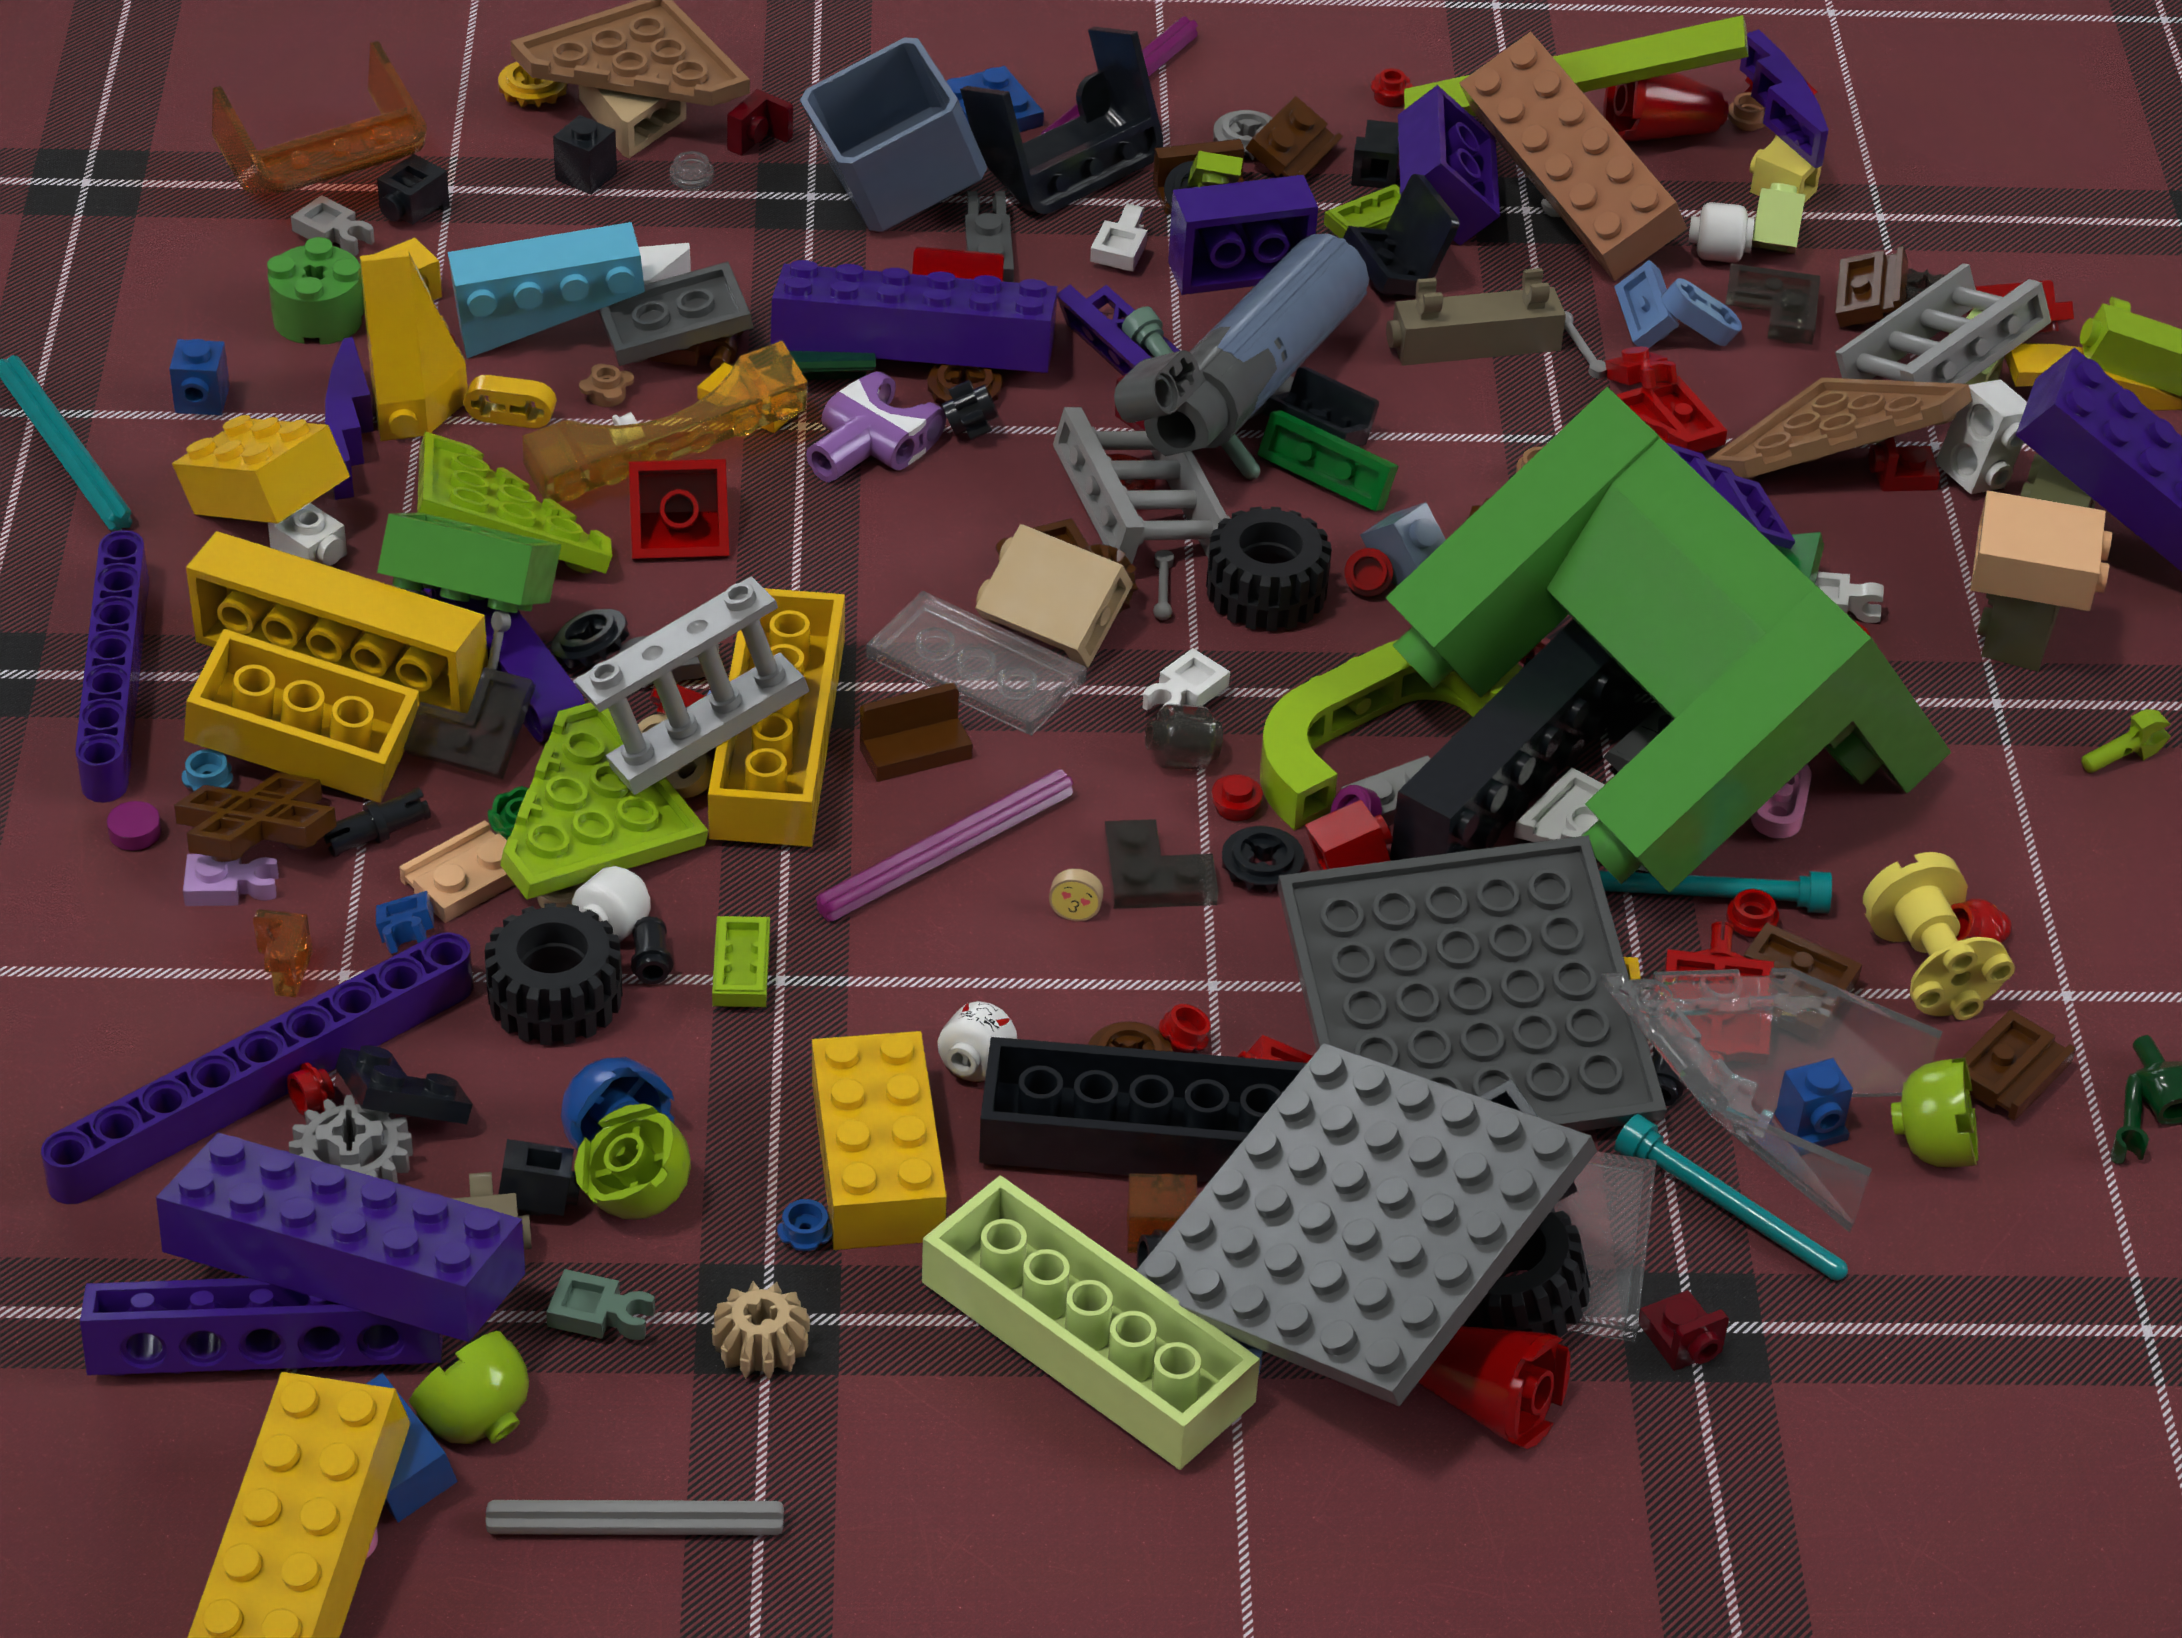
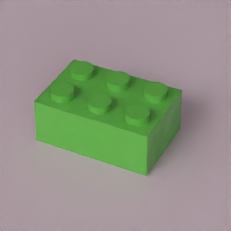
(468, 561)

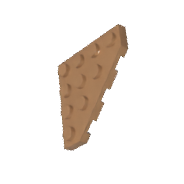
(635, 50)
(1838, 417)

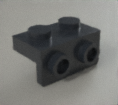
(1327, 406)

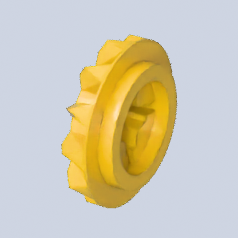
(521, 87)

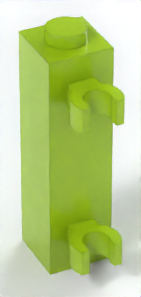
(2134, 346)

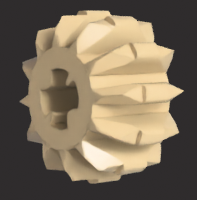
(761, 1330)

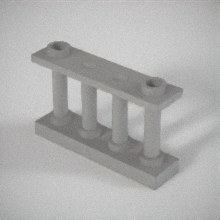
(1963, 353)
(1114, 507)
(712, 719)

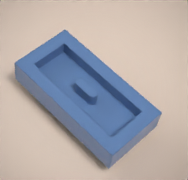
(1643, 306)

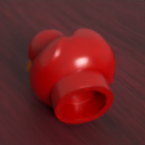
(1981, 919)

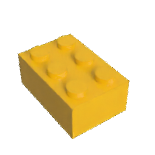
(260, 469)

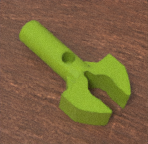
(2144, 738)

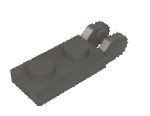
(990, 231)

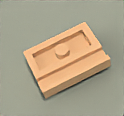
(460, 871)

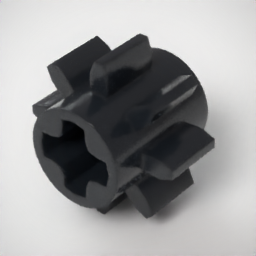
(970, 409)

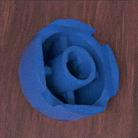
(606, 1088)

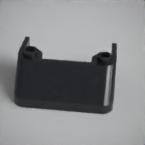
(1105, 143)

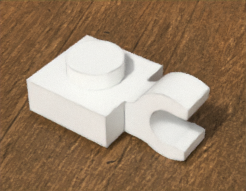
(1121, 242)
(1852, 596)

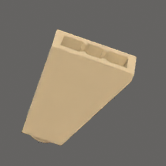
(634, 117)

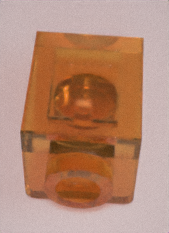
(286, 946)

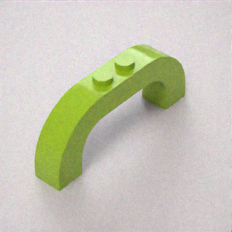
(1328, 705)

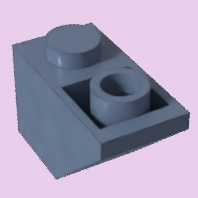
(1405, 538)

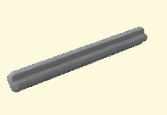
(634, 1517)

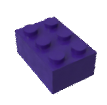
(1454, 156)
(1237, 231)

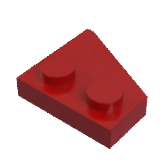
(1677, 415)

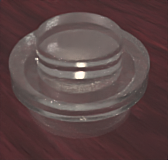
(691, 171)

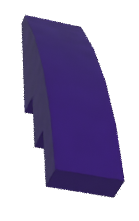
(1787, 99)
(348, 410)
(1743, 495)

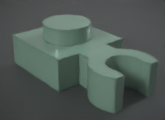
(592, 1303)

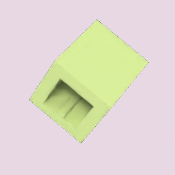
(1778, 218)

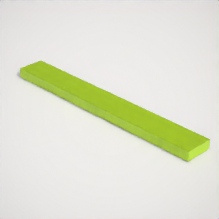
(1633, 58)

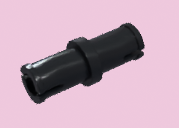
(377, 822)

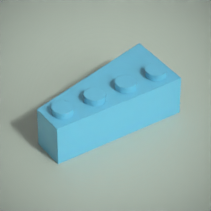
(541, 282)

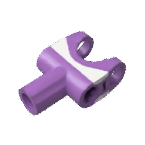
(867, 426)

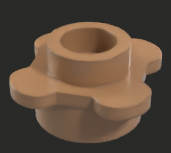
(606, 385)

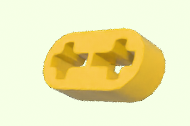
(510, 401)

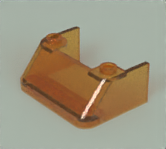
(330, 153)

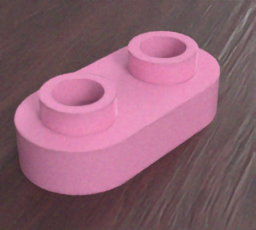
(1785, 810)

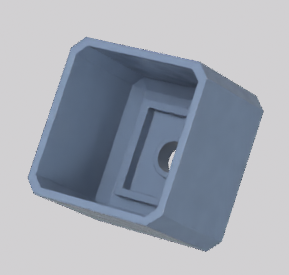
(894, 134)

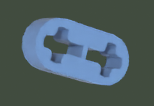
(1701, 312)

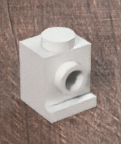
(310, 535)

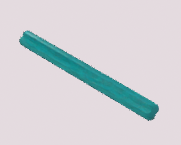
(65, 444)

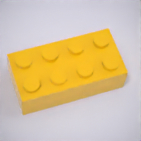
(300, 715)
(877, 1139)

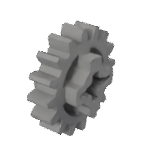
(376, 1137)

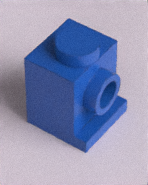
(1815, 1103)

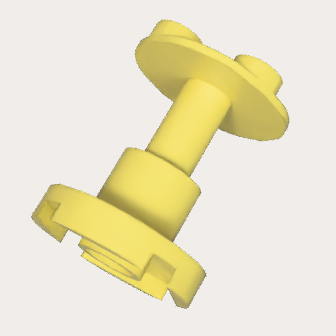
(1916, 908)

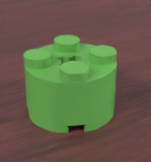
(316, 292)

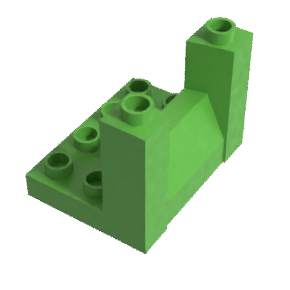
(1695, 614)

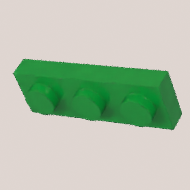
(1327, 460)

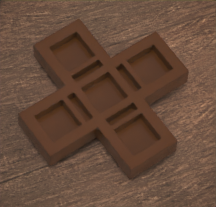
(235, 820)

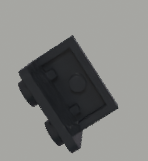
(1411, 242)

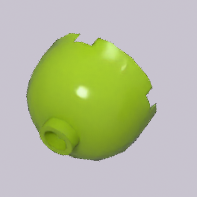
(1938, 1114)
(634, 1163)
(476, 1393)

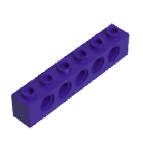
(236, 1328)

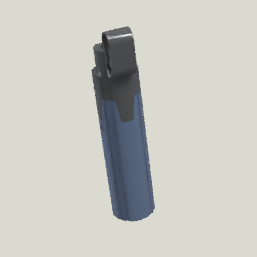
(1220, 383)

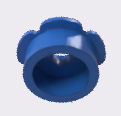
(805, 1225)

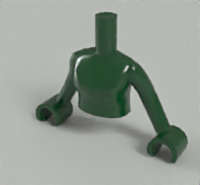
(2160, 1087)

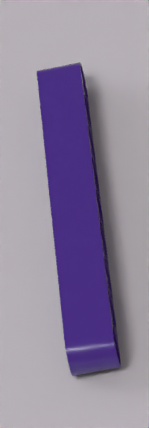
(254, 1068)

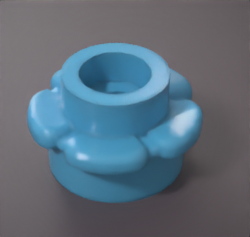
(207, 768)

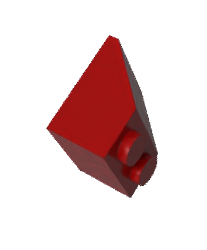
(679, 509)

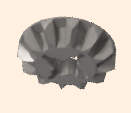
(1240, 125)

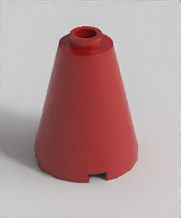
(1664, 108)
(1503, 1380)

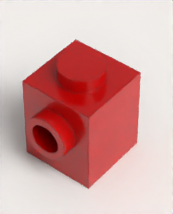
(1349, 837)

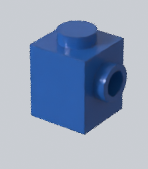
(199, 377)

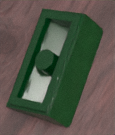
(834, 365)

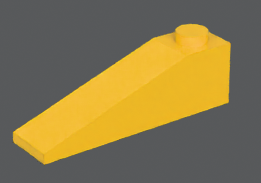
(412, 356)

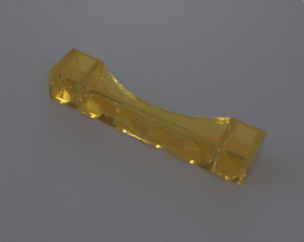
(582, 456)

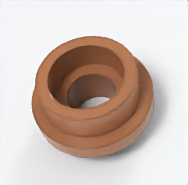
(1746, 112)

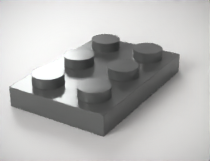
(676, 314)

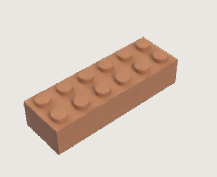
(1573, 156)

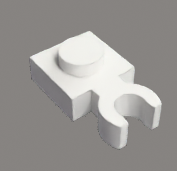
(1188, 681)

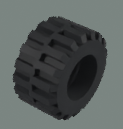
(1268, 568)
(553, 974)
(1549, 1292)

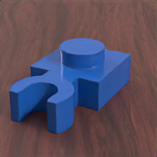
(404, 920)

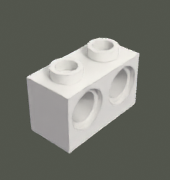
(1983, 438)

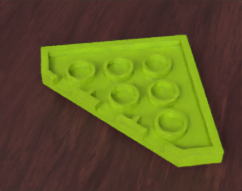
(464, 488)
(585, 817)

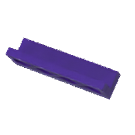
(1100, 332)

